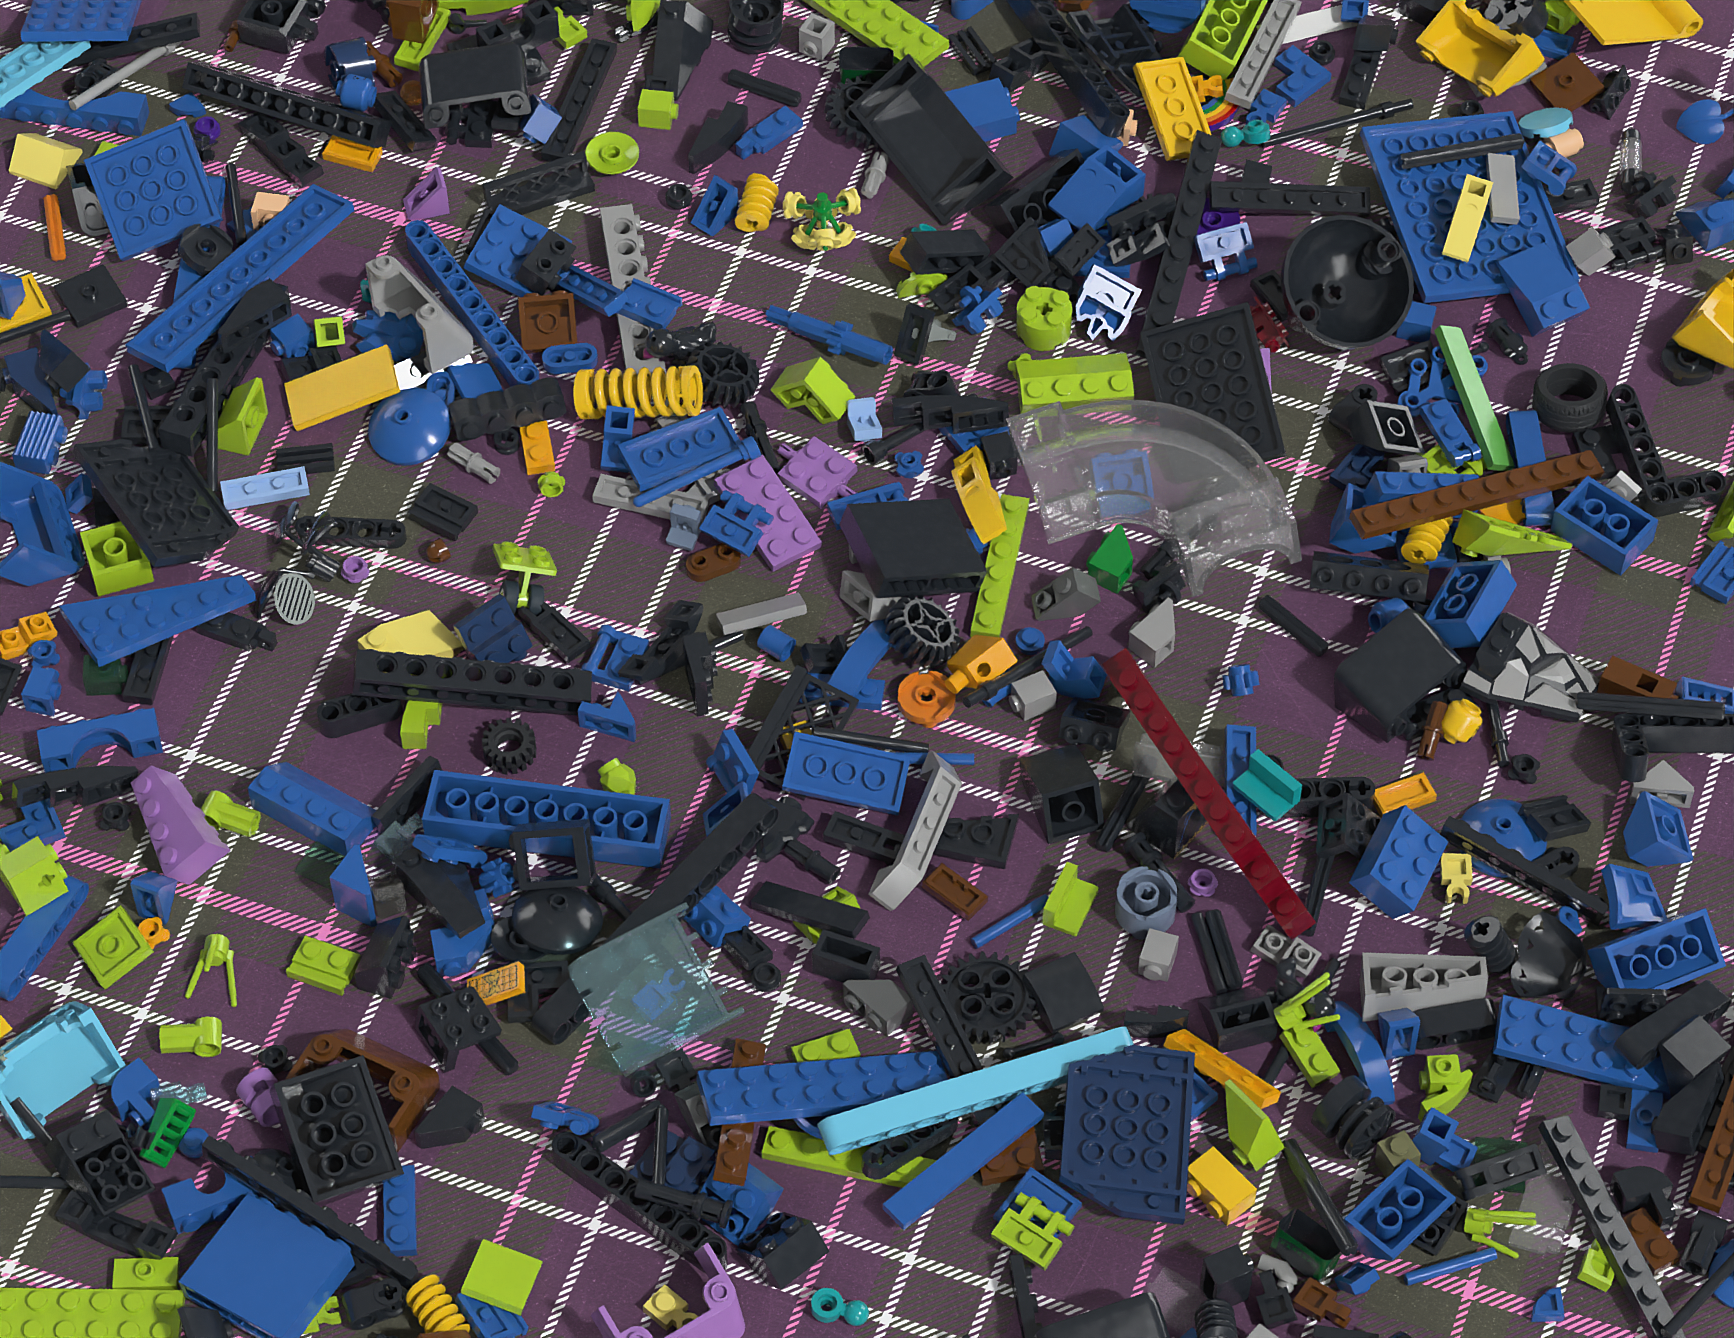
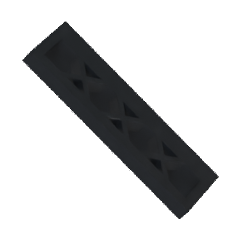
(541, 191)

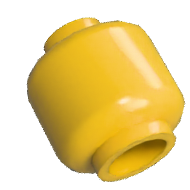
(1461, 721)

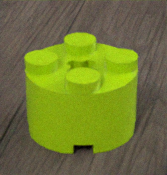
(1044, 318)

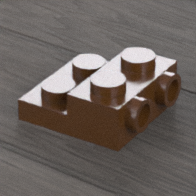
(547, 320)

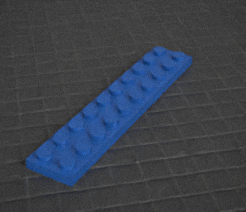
(261, 257)

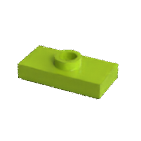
(146, 1273)

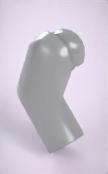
(1279, 1268)

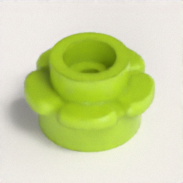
(551, 484)

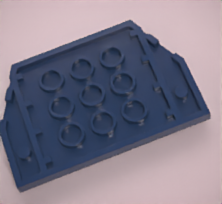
(1130, 1131)

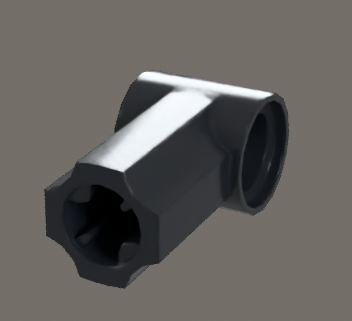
(1705, 1236)

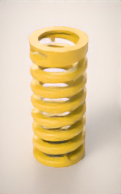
(643, 386)

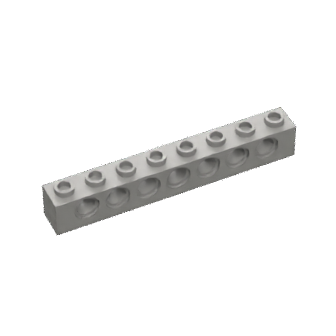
(624, 264)

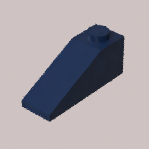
(28, 380)

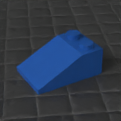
(1542, 288)

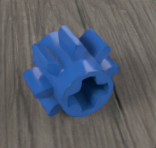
(1240, 680)
(497, 877)

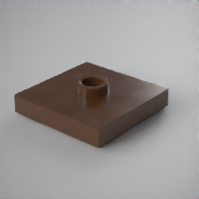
(1567, 84)

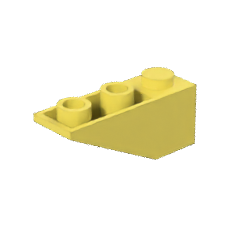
(1467, 218)

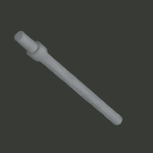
(121, 74)

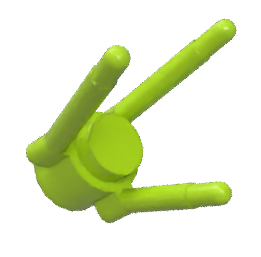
(214, 954)
(1291, 1012)
(1481, 1221)

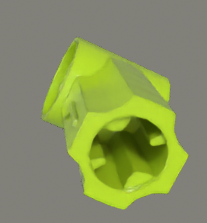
(223, 813)
(201, 1038)

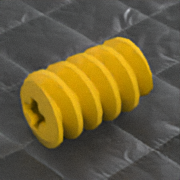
(756, 203)
(1425, 541)
(434, 1307)

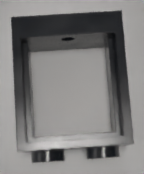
(583, 851)

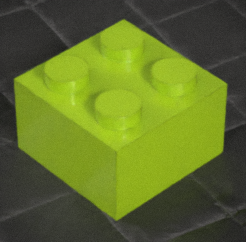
(115, 559)

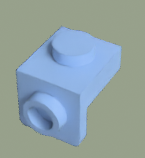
(863, 419)

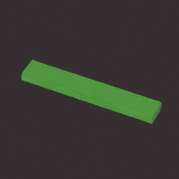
(1474, 398)

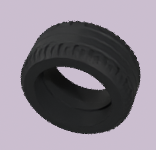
(1573, 380)

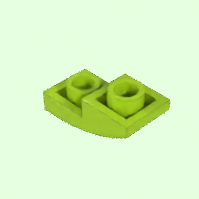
(1449, 1098)

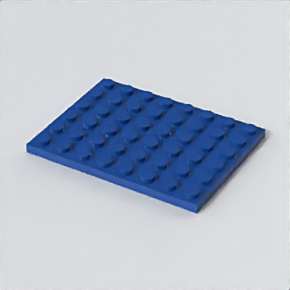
(1426, 196)

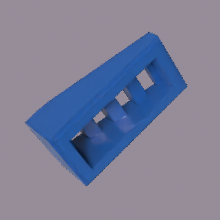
(1691, 689)

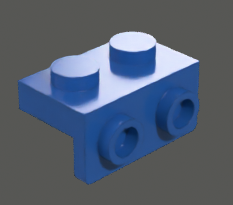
(716, 916)

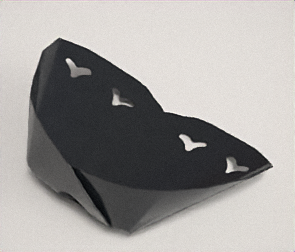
(1550, 962)

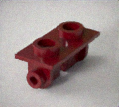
(1273, 334)

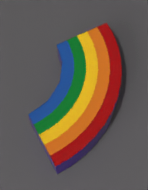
(1219, 111)

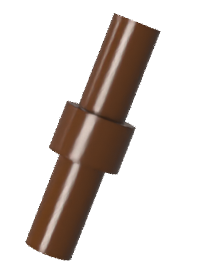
(233, 36)

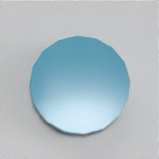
(1546, 122)

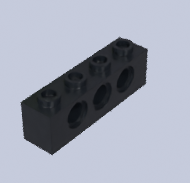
(1369, 576)

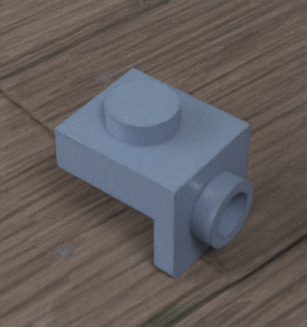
(684, 526)

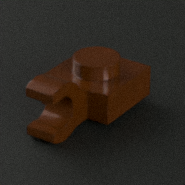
(1320, 1301)

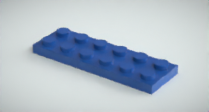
(1571, 1045)

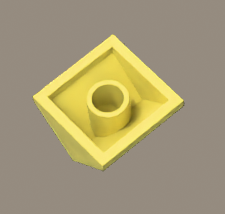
(42, 159)

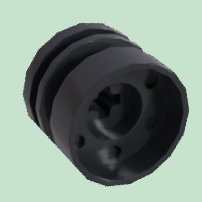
(755, 25)
(1353, 1117)

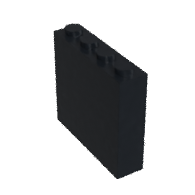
(912, 548)

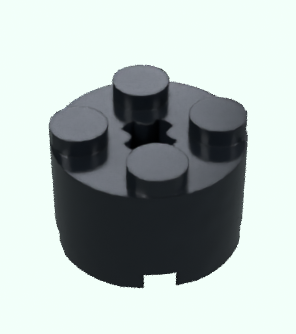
(1518, 16)

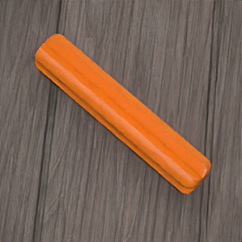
(54, 227)

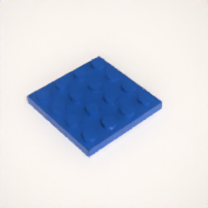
(80, 20)
(153, 189)

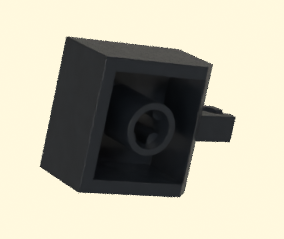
(276, 23)

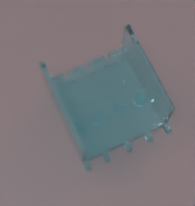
(650, 992)

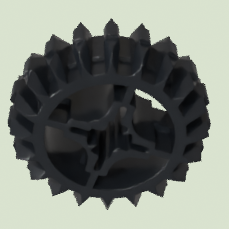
(725, 373)
(922, 631)

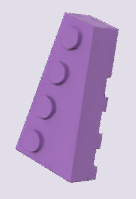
(176, 826)

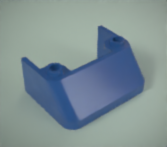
(42, 528)

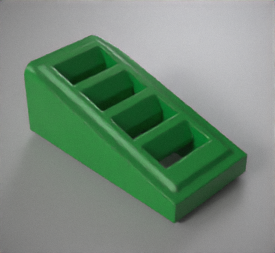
(179, 1124)

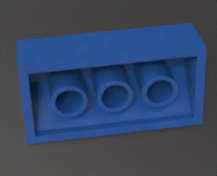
(311, 807)
(1659, 954)

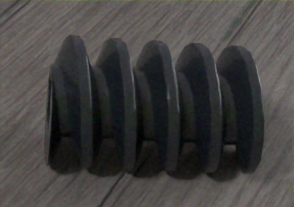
(1490, 940)
(1215, 1319)

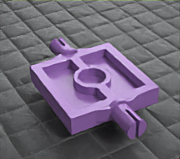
(817, 472)

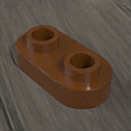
(714, 563)

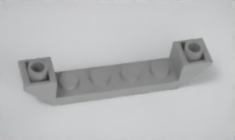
(898, 880)

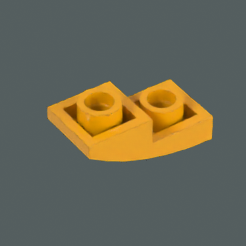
(30, 629)

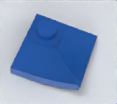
(1631, 898)

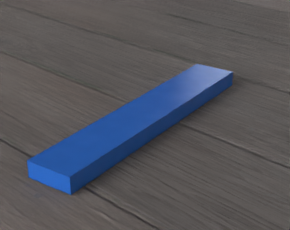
(963, 1161)

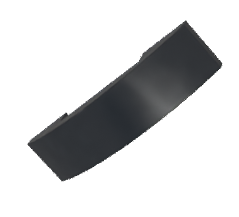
(667, 648)
(116, 1230)

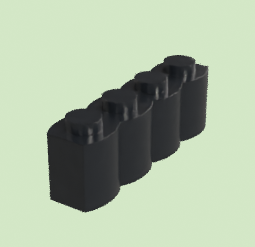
(500, 410)

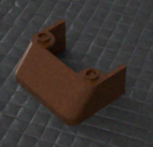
(408, 1079)

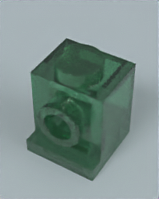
(104, 679)

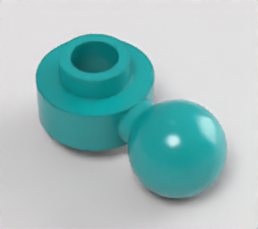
(1252, 133)
(854, 1312)

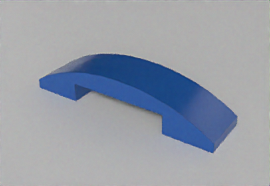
(861, 659)
(1363, 1051)

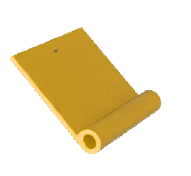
(1637, 19)

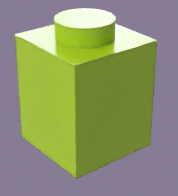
(657, 109)
(329, 332)

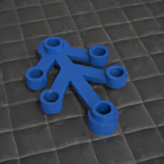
(1436, 387)

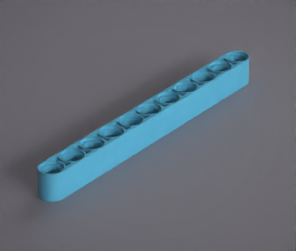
(964, 1093)

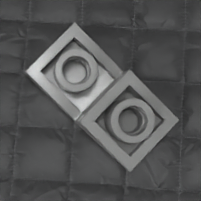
(1276, 947)

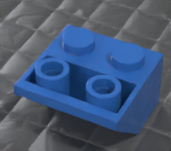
(750, 1202)

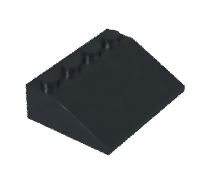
(336, 1131)

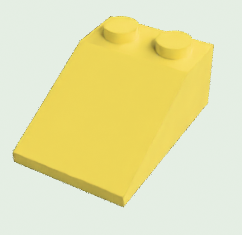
(413, 635)

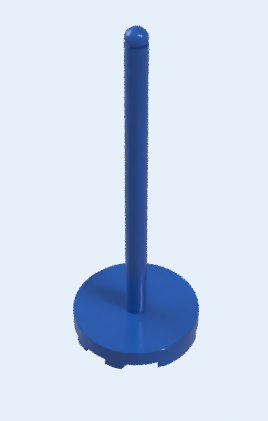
(1169, 15)

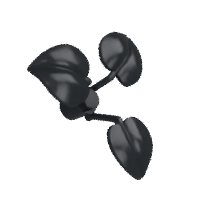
(317, 562)

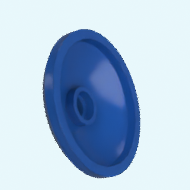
(418, 435)
(1487, 819)

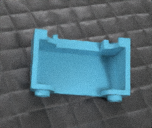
(55, 1063)

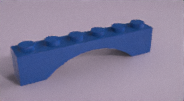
(116, 113)

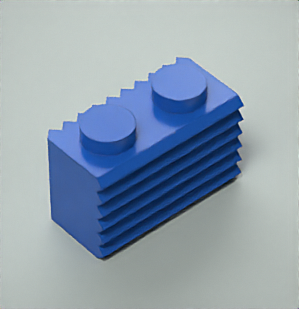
(40, 442)

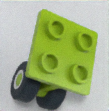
(526, 561)

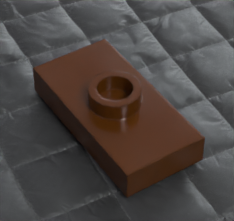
(955, 891)

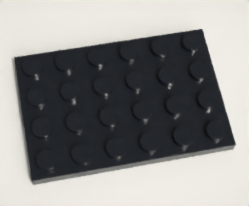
(1218, 371)

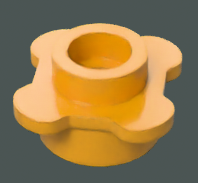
(153, 925)

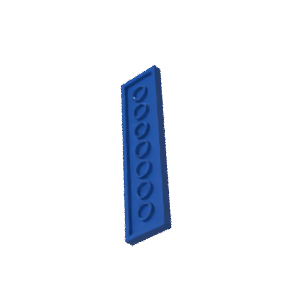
(813, 1086)

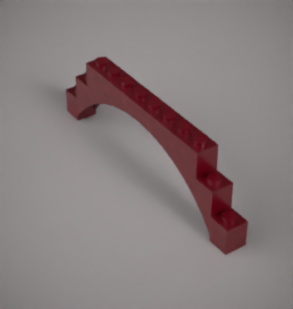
(1208, 794)

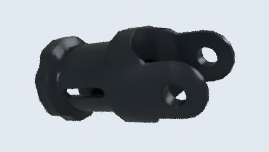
(1510, 342)

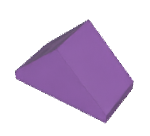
(428, 198)

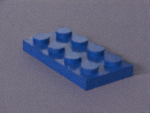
(678, 448)
(846, 773)

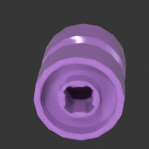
(255, 1095)

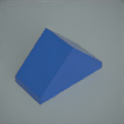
(717, 206)
(724, 807)
(154, 895)
(1398, 1032)

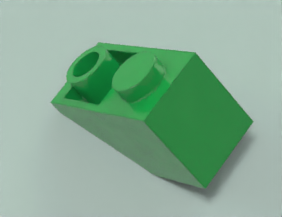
(1112, 561)

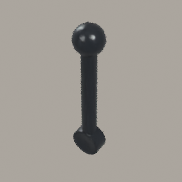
(1483, 347)
(1056, 1038)

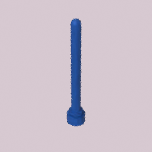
(746, 450)

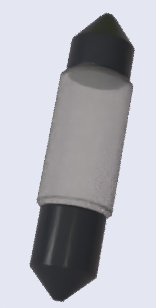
(1630, 158)

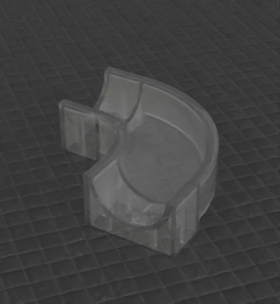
(1157, 471)

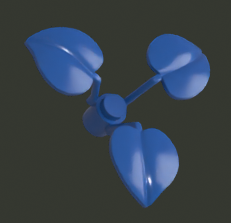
(1703, 121)

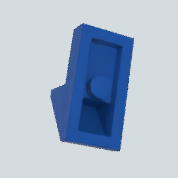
(613, 721)

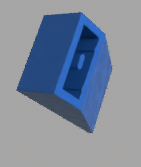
(1099, 189)

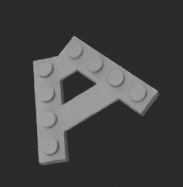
(621, 492)

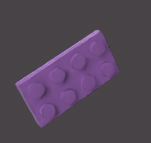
(789, 533)

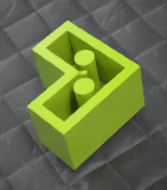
(816, 387)

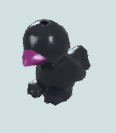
(679, 342)
(1288, 986)

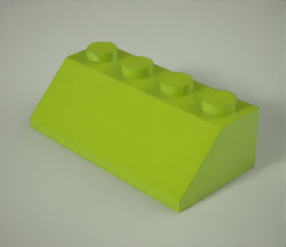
(1073, 381)

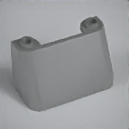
(401, 292)

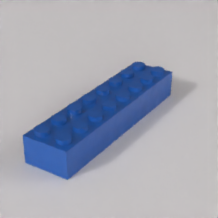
(488, 810)

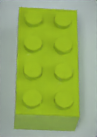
(1221, 35)

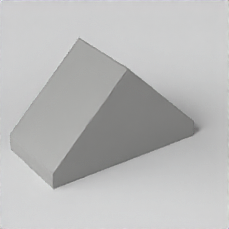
(1665, 784)

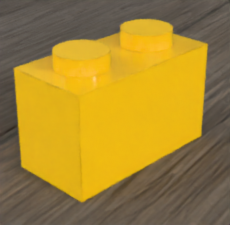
(1220, 1186)

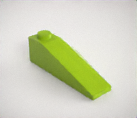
(1495, 537)

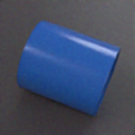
(776, 643)

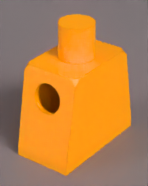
(978, 661)

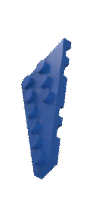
(133, 621)

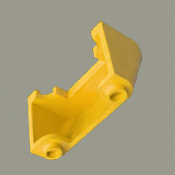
(1478, 49)
(1711, 324)

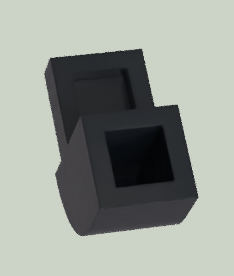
(1644, 1188)

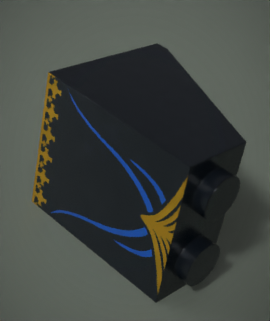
(1169, 819)

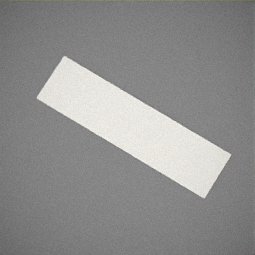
(1317, 23)

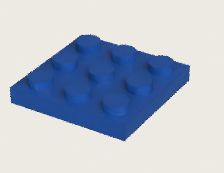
(504, 248)

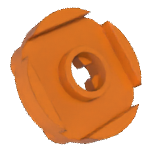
(925, 712)

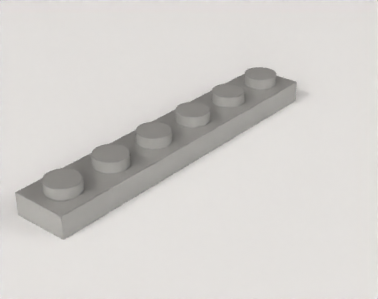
(1262, 52)

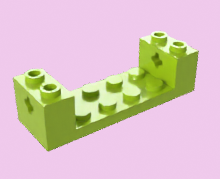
(32, 873)

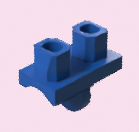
(977, 304)
(83, 394)

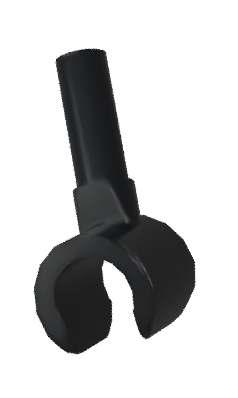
(459, 25)

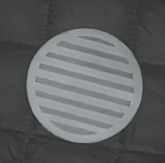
(294, 598)

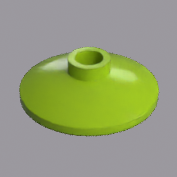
(612, 153)

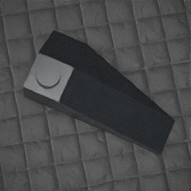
(680, 42)
(442, 890)

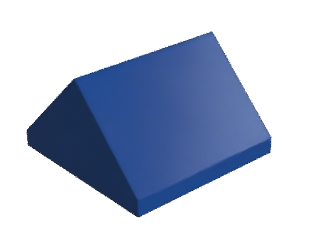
(1081, 134)
(352, 888)

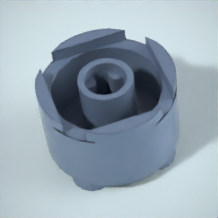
(1145, 901)

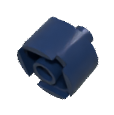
(348, 58)

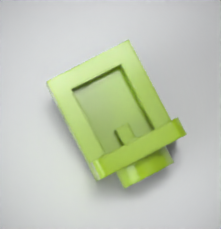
(1439, 1071)

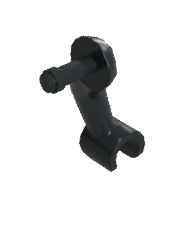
(137, 1138)

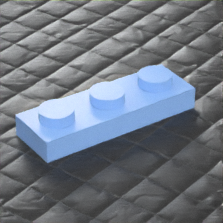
(264, 488)

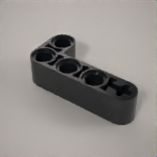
(1318, 789)

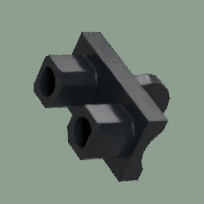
(1660, 190)
(1164, 584)

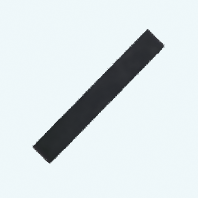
(623, 1197)

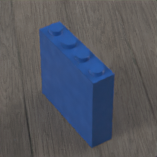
(267, 1271)

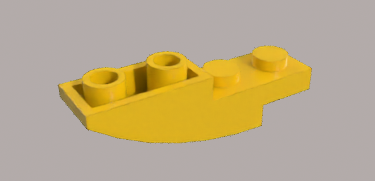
(977, 495)

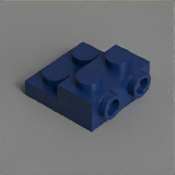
(493, 633)
(686, 1163)

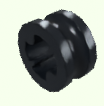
(509, 447)

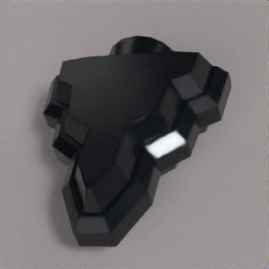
(788, 827)

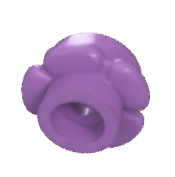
(352, 564)
(1202, 876)

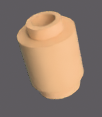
(1566, 143)

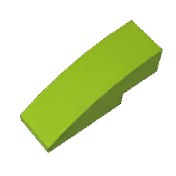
(415, 723)

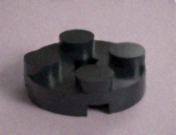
(193, 254)
(1685, 373)

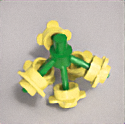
(821, 212)

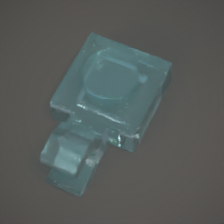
(398, 838)
(174, 1090)

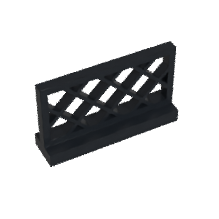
(781, 713)

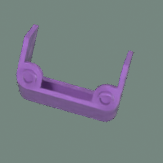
(720, 1296)

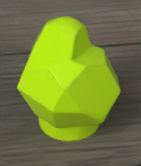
(617, 777)

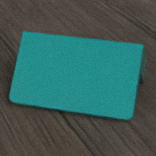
(1268, 786)

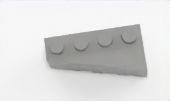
(1418, 981)

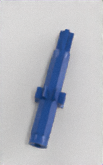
(837, 336)

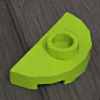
(920, 284)

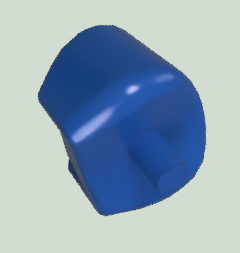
(1570, 918)

